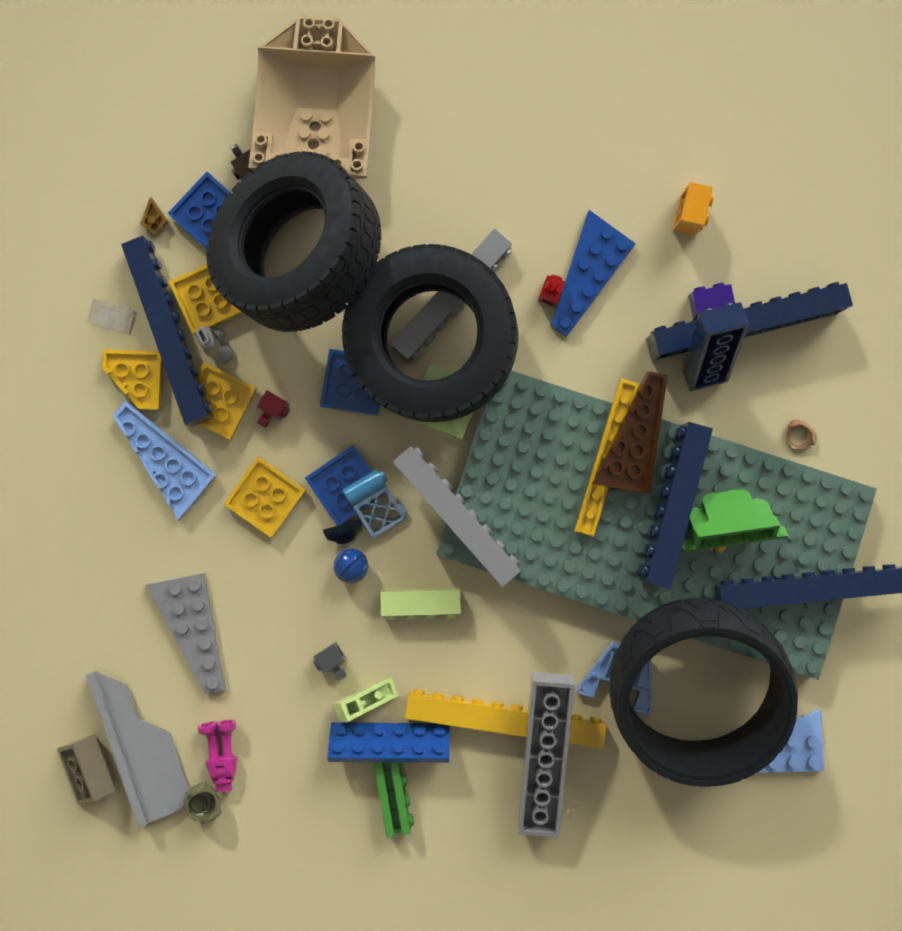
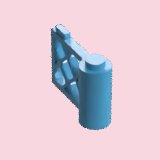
(370, 488)

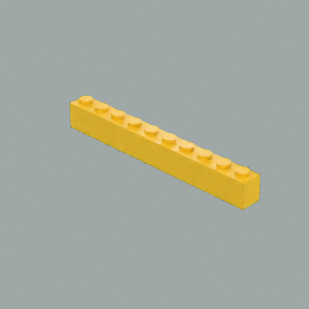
(494, 717)

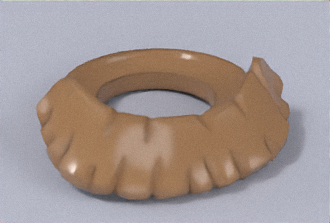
(811, 436)

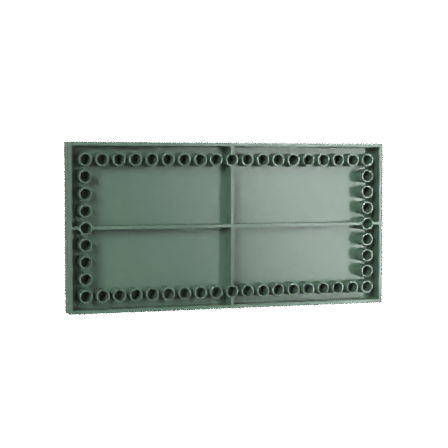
(530, 483)

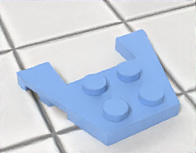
(602, 671)

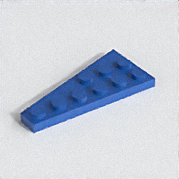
(593, 264)

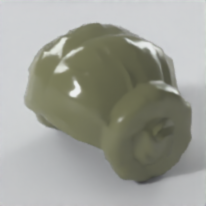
(202, 803)

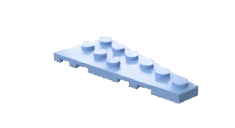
(169, 464)
(803, 748)

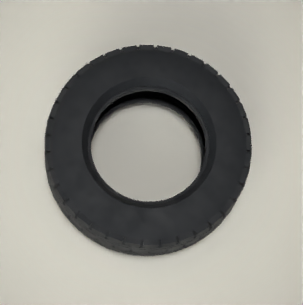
(260, 210)
(393, 283)

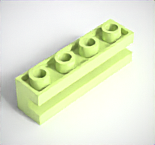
(420, 602)

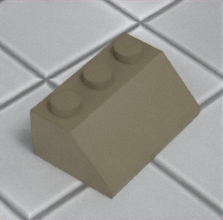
(87, 769)

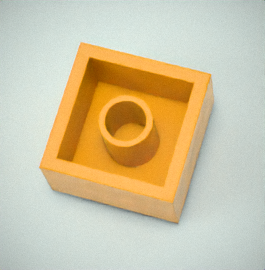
(693, 209)

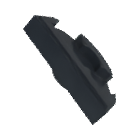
(343, 533)

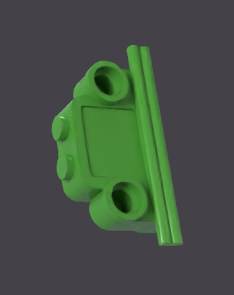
(731, 520)

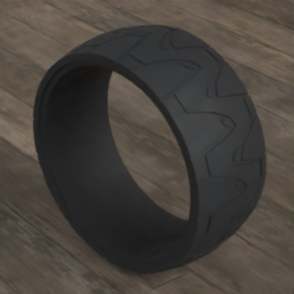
(722, 758)

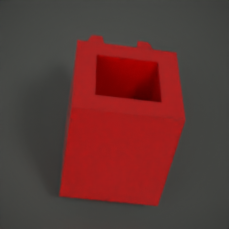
(551, 290)

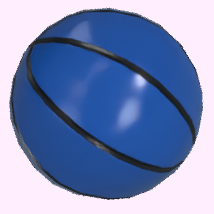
(350, 565)

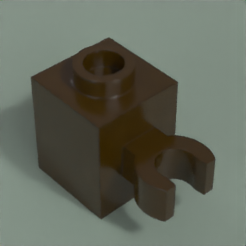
(240, 163)

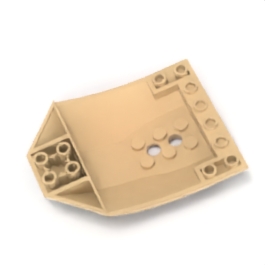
(309, 76)

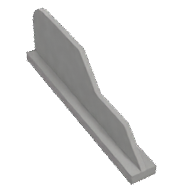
(141, 751)

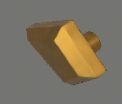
(153, 218)

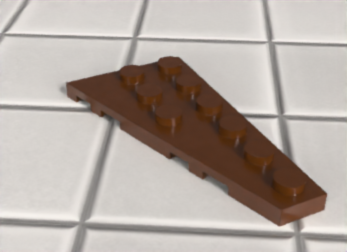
(634, 448)

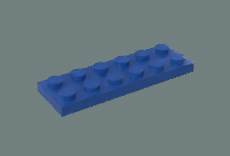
(389, 742)

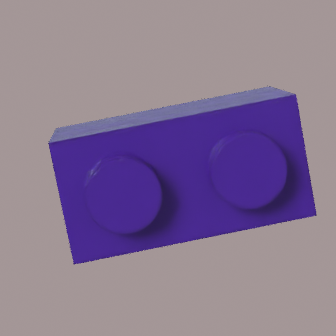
(710, 298)

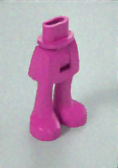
(220, 767)

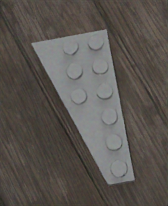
(189, 617)

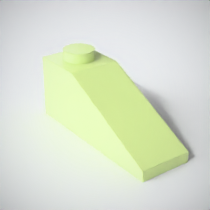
(365, 700)

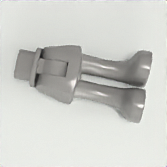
(211, 342)

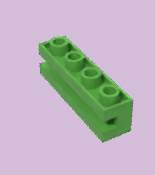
(393, 798)

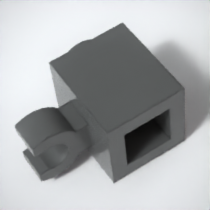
(330, 659)

